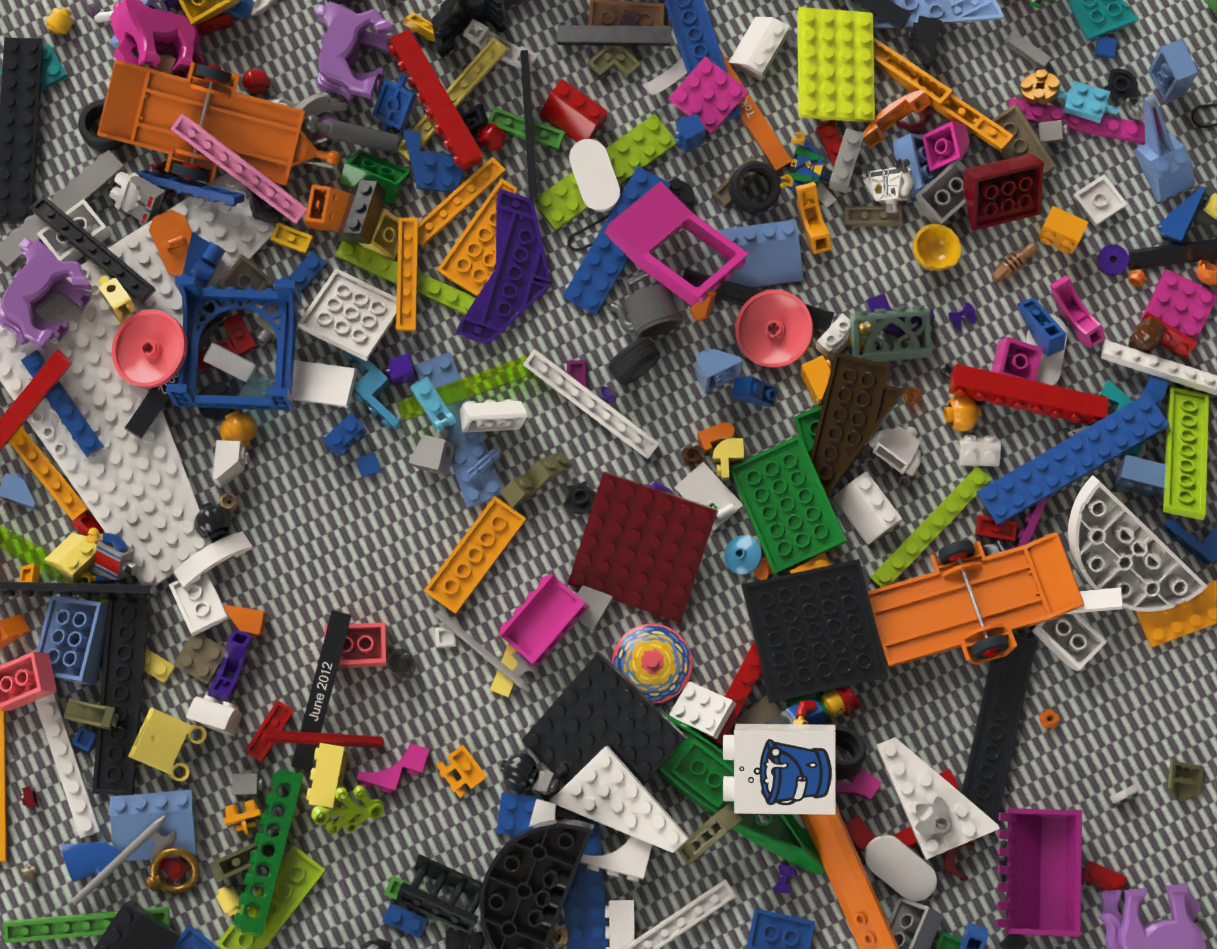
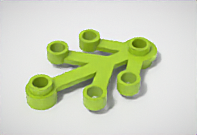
(372, 809)

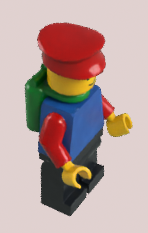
(817, 708)

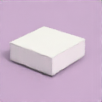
(445, 638)

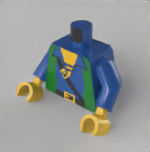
(806, 165)

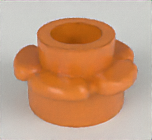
(1137, 278)
(1054, 719)

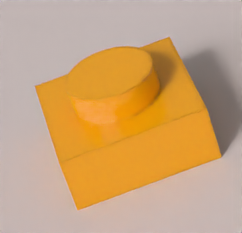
(29, 573)

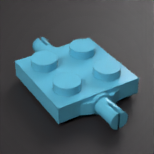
(1087, 102)

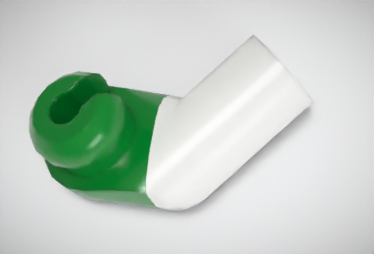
(723, 512)

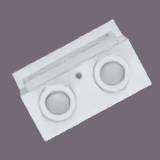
(835, 338)

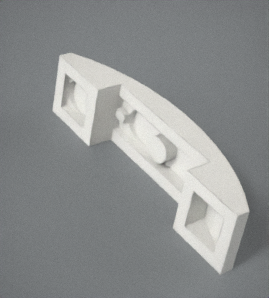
(480, 36)
(211, 556)

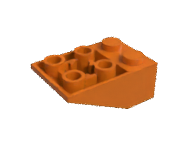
(326, 208)

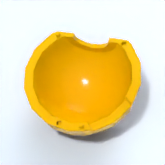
(936, 247)

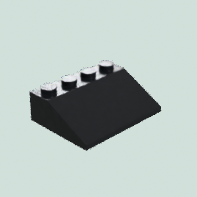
(137, 929)

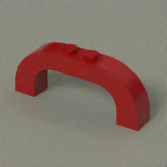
(862, 836)

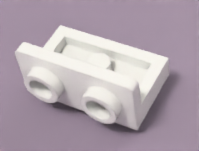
(979, 451)

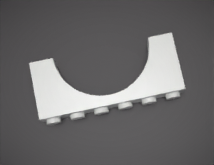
(627, 860)

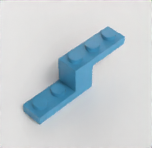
(370, 387)

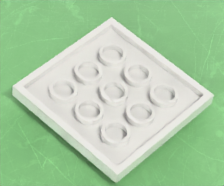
(350, 314)

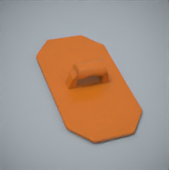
(172, 239)

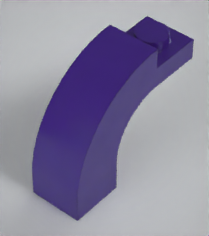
(881, 302)
(232, 667)

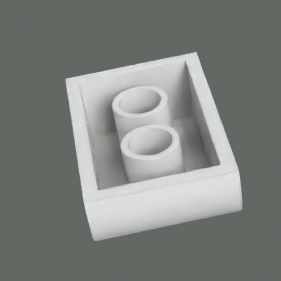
(1070, 639)
(214, 716)

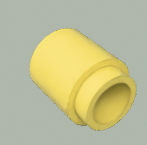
(228, 900)

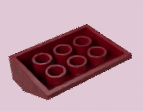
(1003, 191)

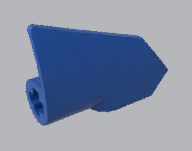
(202, 259)
(87, 858)

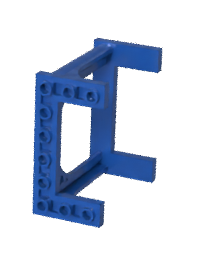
(193, 297)

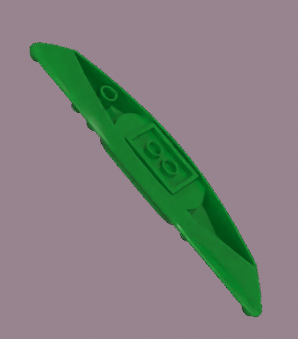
(698, 774)

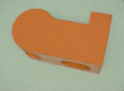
(715, 435)

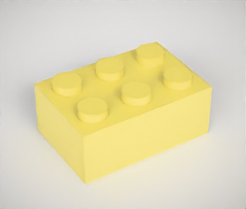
(327, 775)

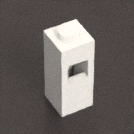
(229, 362)

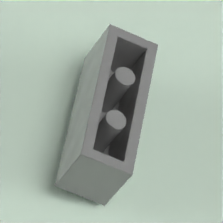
(846, 160)

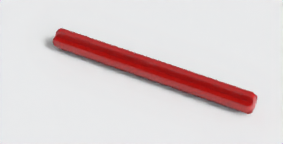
(313, 738)

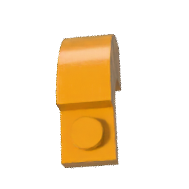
(811, 218)

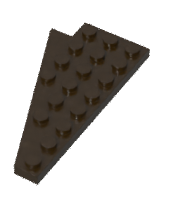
(851, 414)

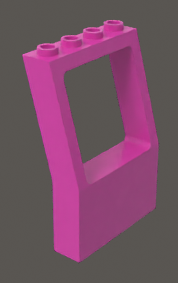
(655, 220)

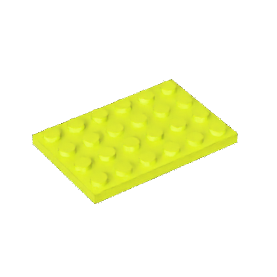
(835, 65)

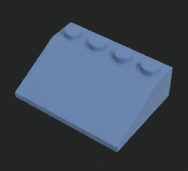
(772, 255)
(74, 638)
(135, 813)

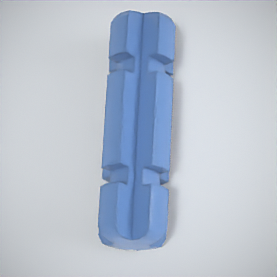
(483, 463)

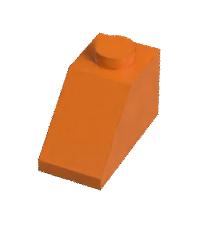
(247, 620)
(12, 629)

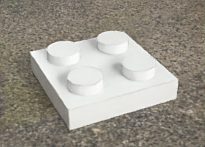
(1099, 200)

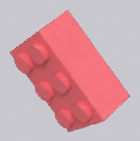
(365, 646)
(26, 680)

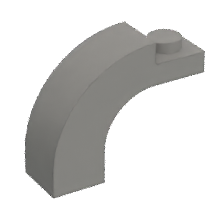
(320, 103)

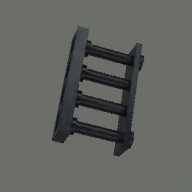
(435, 907)

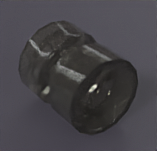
(402, 663)

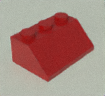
(573, 112)

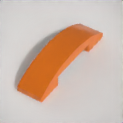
(895, 111)

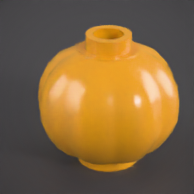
(962, 413)
(238, 428)

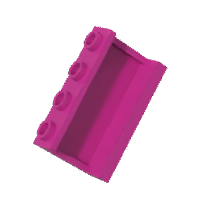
(543, 619)

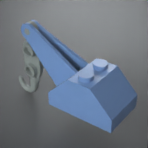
(1163, 156)

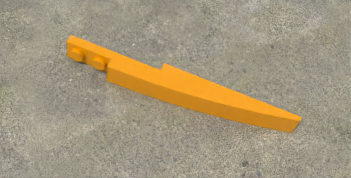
(940, 95)

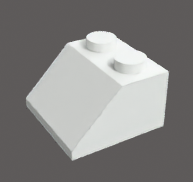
(228, 461)

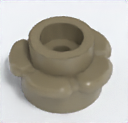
(29, 873)

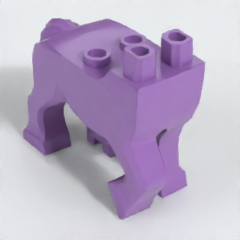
(341, 48)
(34, 288)
(1129, 933)

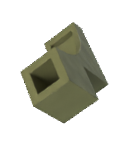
(536, 477)
(91, 714)

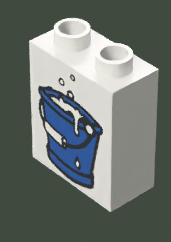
(781, 769)

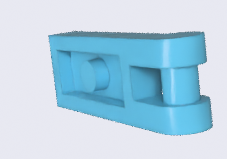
(432, 404)

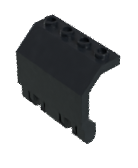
(457, 15)

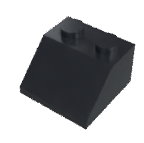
(924, 39)

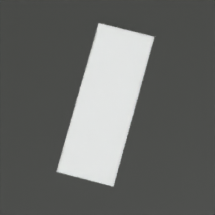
(824, 195)

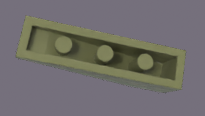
(709, 833)
(239, 860)

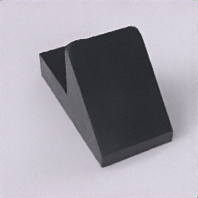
(475, 118)

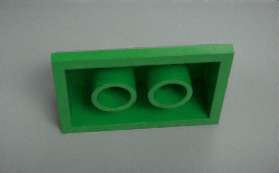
(372, 168)

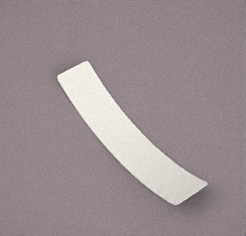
(667, 78)

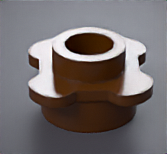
(687, 452)

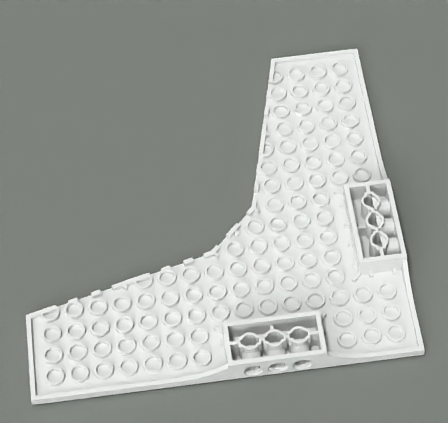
(131, 482)

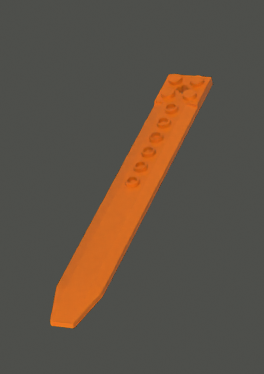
(849, 881)

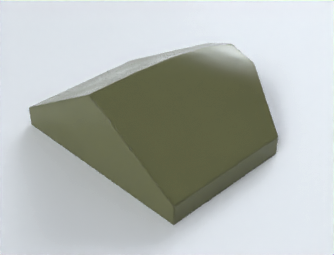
(1185, 780)

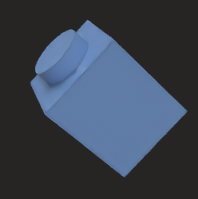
(18, 491)

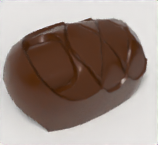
(1147, 335)

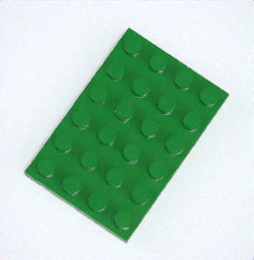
(787, 505)

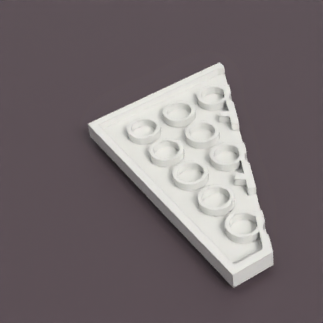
(920, 784)
(616, 798)

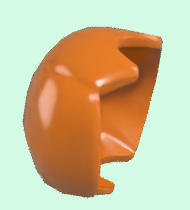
(1207, 272)

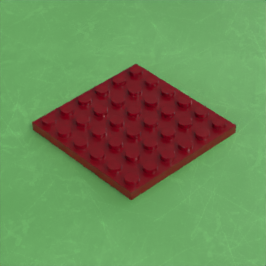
(642, 546)

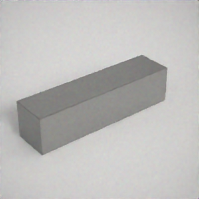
(1027, 50)

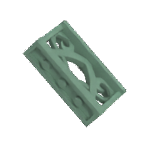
(913, 347)

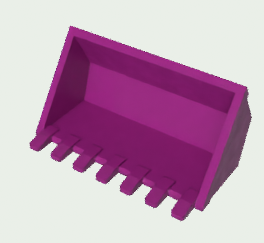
(1041, 872)

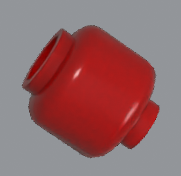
(255, 81)
(491, 137)

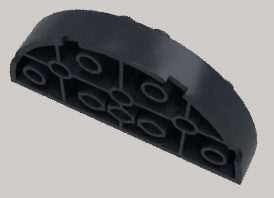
(530, 883)

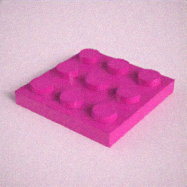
(708, 94)
(1181, 303)

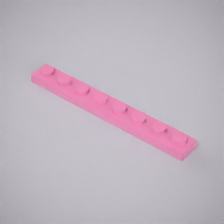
(239, 168)

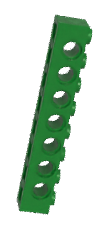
(255, 925)

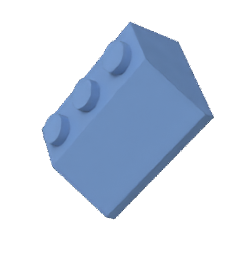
(913, 149)
(716, 368)

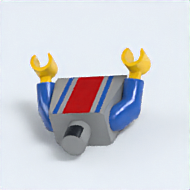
(112, 558)

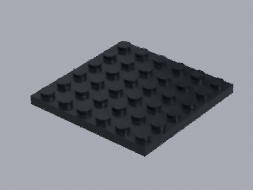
(814, 631)
(600, 712)

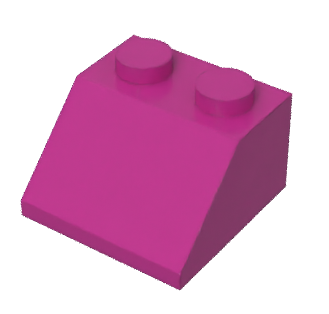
(945, 144)
(1017, 359)

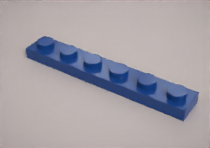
(195, 188)
(66, 409)

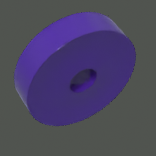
(1116, 252)

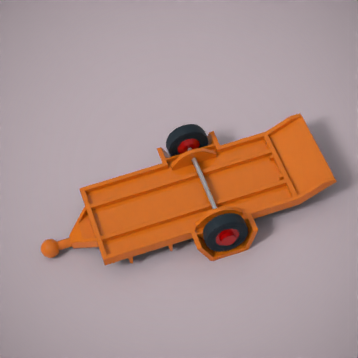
(147, 103)
(974, 606)

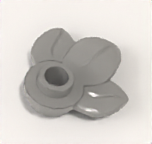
(931, 815)

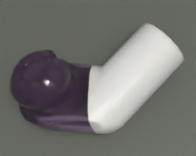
(97, 14)

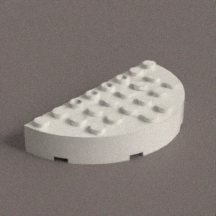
(1121, 552)

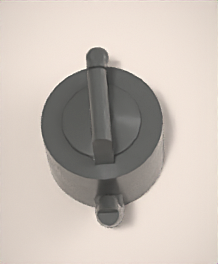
(651, 309)

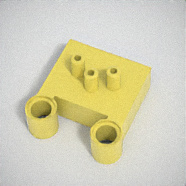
(161, 742)

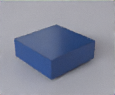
(1105, 47)
(368, 465)
(84, 739)

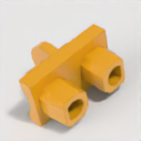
(233, 816)

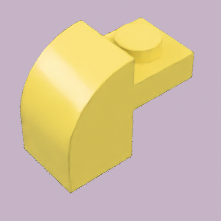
(727, 451)

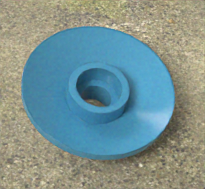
(750, 558)

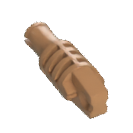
(1014, 262)

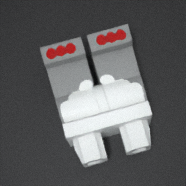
(137, 197)

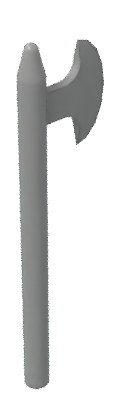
(515, 675)
(161, 842)

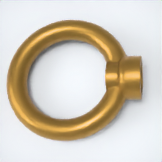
(156, 881)

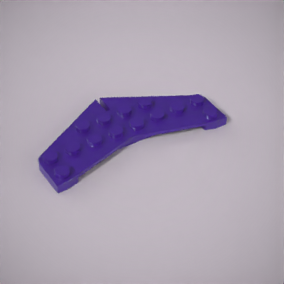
(518, 262)

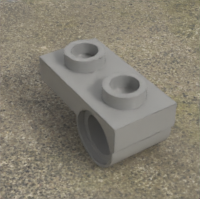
(546, 783)

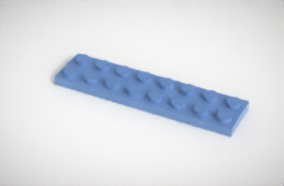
(469, 445)

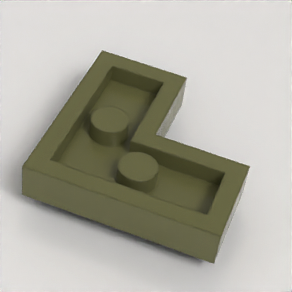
(614, 56)

